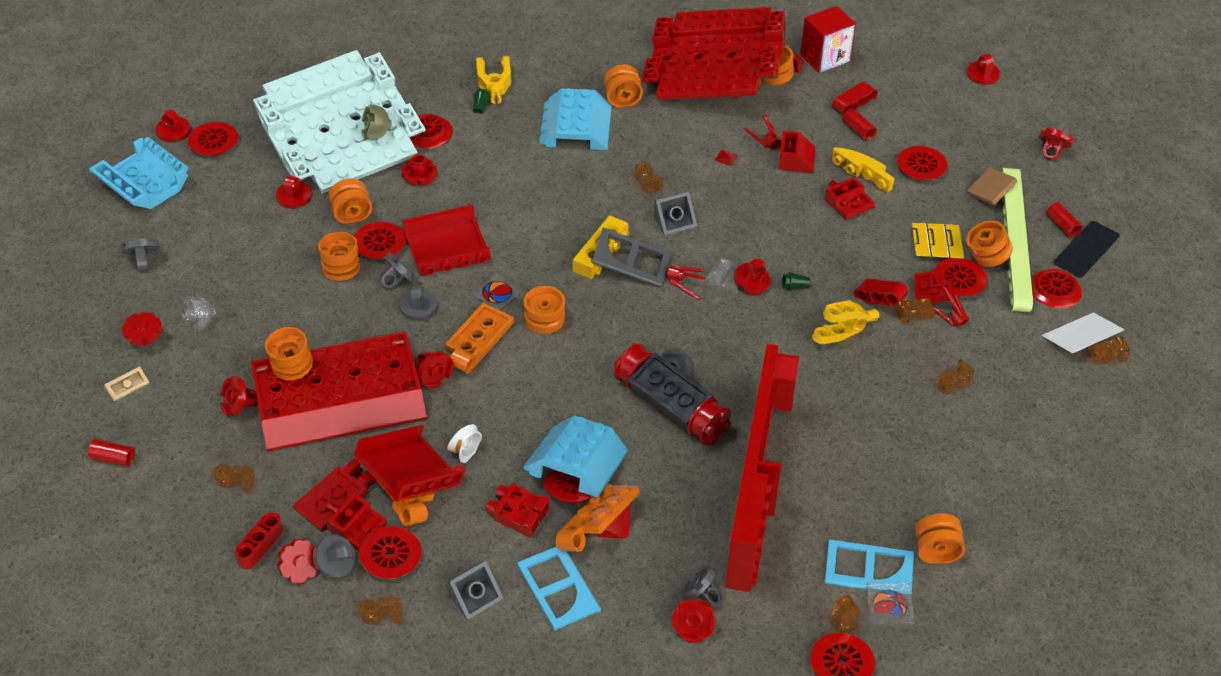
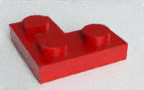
(926, 288)

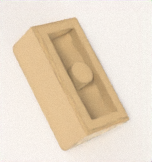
(126, 383)

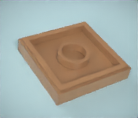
(992, 186)

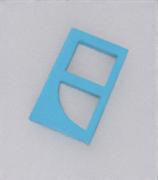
(904, 575)
(585, 601)

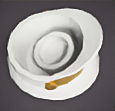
(465, 442)

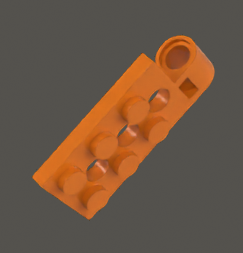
(468, 359)
(412, 510)
(595, 516)

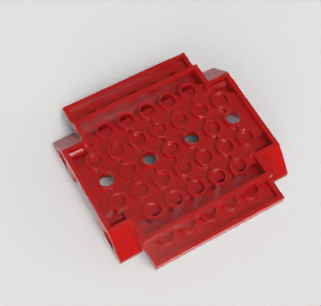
(747, 35)

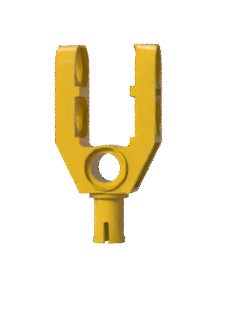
(494, 83)
(850, 321)

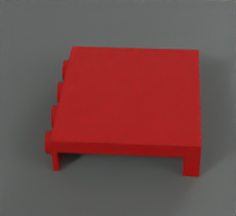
(445, 240)
(406, 463)

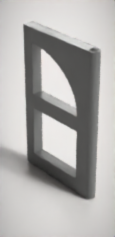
(604, 258)

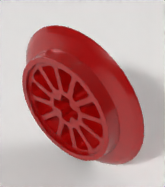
(438, 133)
(211, 135)
(933, 162)
(389, 234)
(971, 274)
(1067, 295)
(564, 487)
(390, 533)
(842, 640)

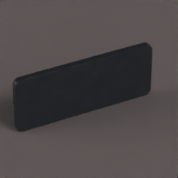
(1086, 249)

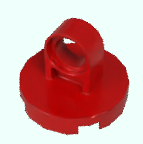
(983, 70)
(172, 127)
(1055, 139)
(293, 193)
(752, 277)
(434, 368)
(236, 396)
(694, 620)

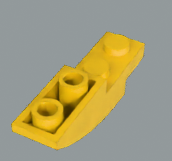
(860, 164)

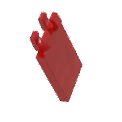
(335, 487)

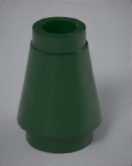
(481, 99)
(795, 281)

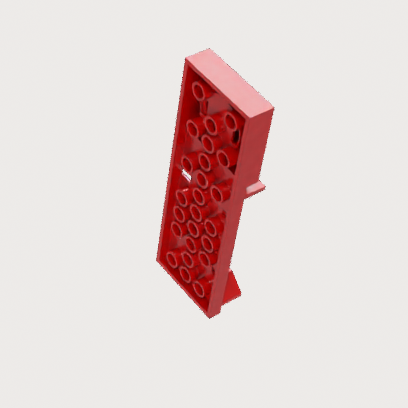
(759, 477)

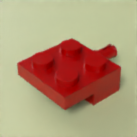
(848, 198)
(354, 520)

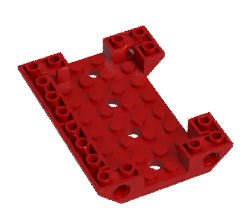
(341, 402)

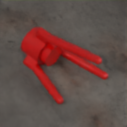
(771, 137)
(677, 273)
(958, 315)

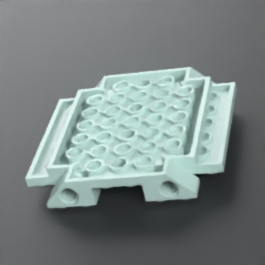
(328, 99)

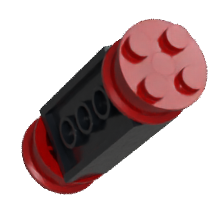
(672, 393)

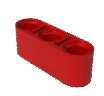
(854, 97)
(881, 292)
(258, 540)

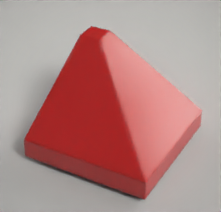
(726, 157)

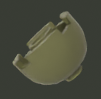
(375, 122)

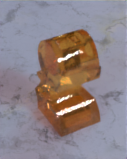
(646, 180)
(922, 309)
(1105, 352)
(951, 379)
(227, 477)
(373, 611)
(845, 614)

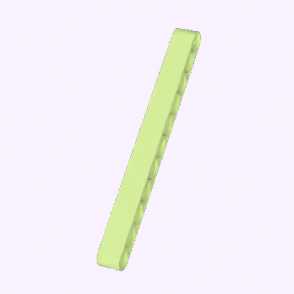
(1019, 259)

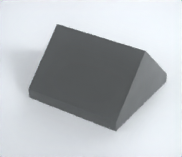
(675, 213)
(474, 590)

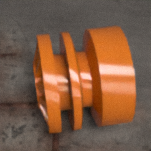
(339, 256)
(289, 353)

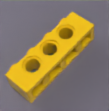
(582, 261)

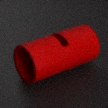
(859, 124)
(1064, 219)
(111, 452)

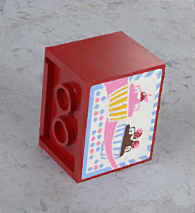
(827, 39)

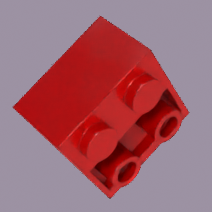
(796, 152)

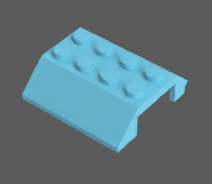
(576, 116)
(145, 176)
(580, 450)

